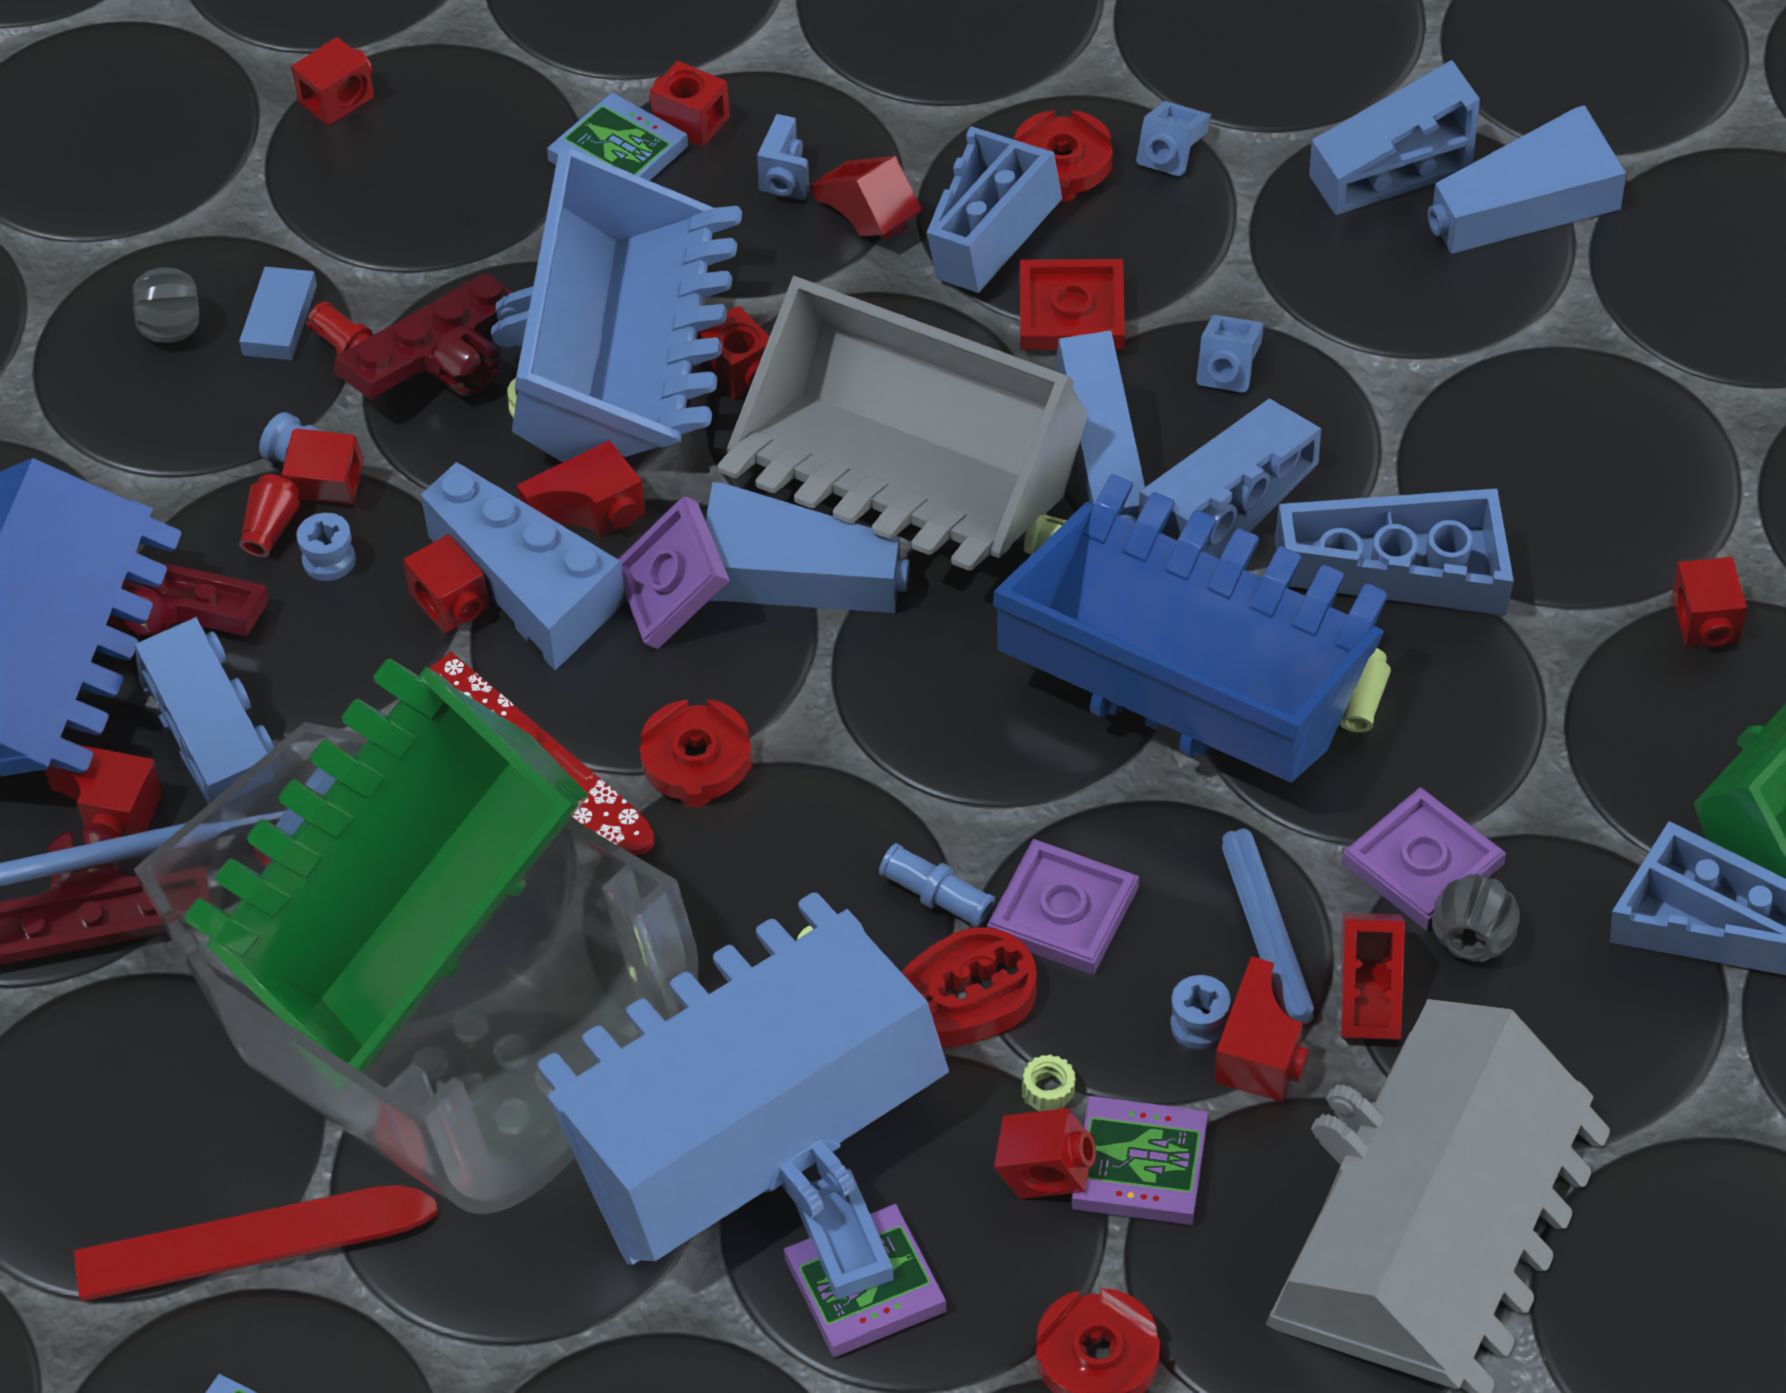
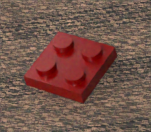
(1070, 301)

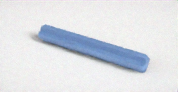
(1267, 924)

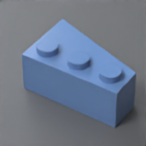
(1398, 142)
(991, 207)
(201, 705)
(1703, 905)

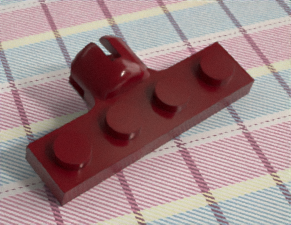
(436, 339)
(192, 593)
(78, 911)

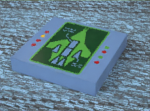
(623, 138)

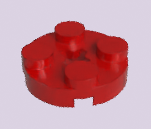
(1084, 136)
(699, 777)
(1091, 1318)

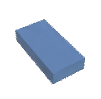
(278, 313)
(847, 1242)

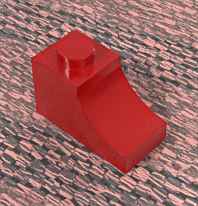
(870, 195)
(588, 491)
(114, 793)
(1372, 975)
(1260, 1042)

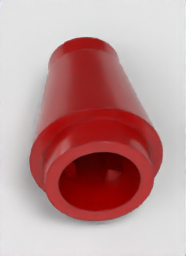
(268, 512)

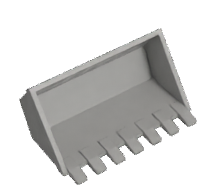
(906, 425)

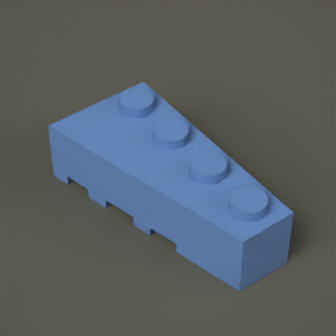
(1239, 473)
(1413, 546)

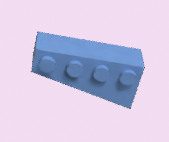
(533, 567)

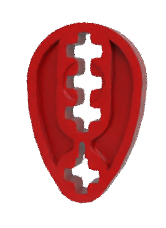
(982, 1011)

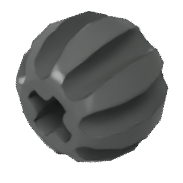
(165, 305)
(1475, 918)

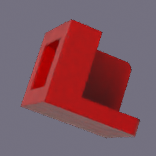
(324, 466)

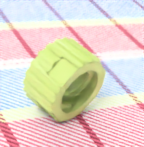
(1044, 1068)

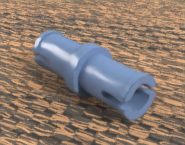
(937, 885)

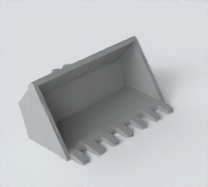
(1440, 1197)

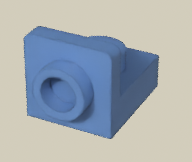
(1169, 135)
(780, 161)
(1228, 352)

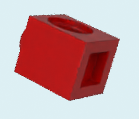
(333, 81)
(691, 101)
(741, 351)
(446, 583)
(1709, 602)
(1044, 1153)

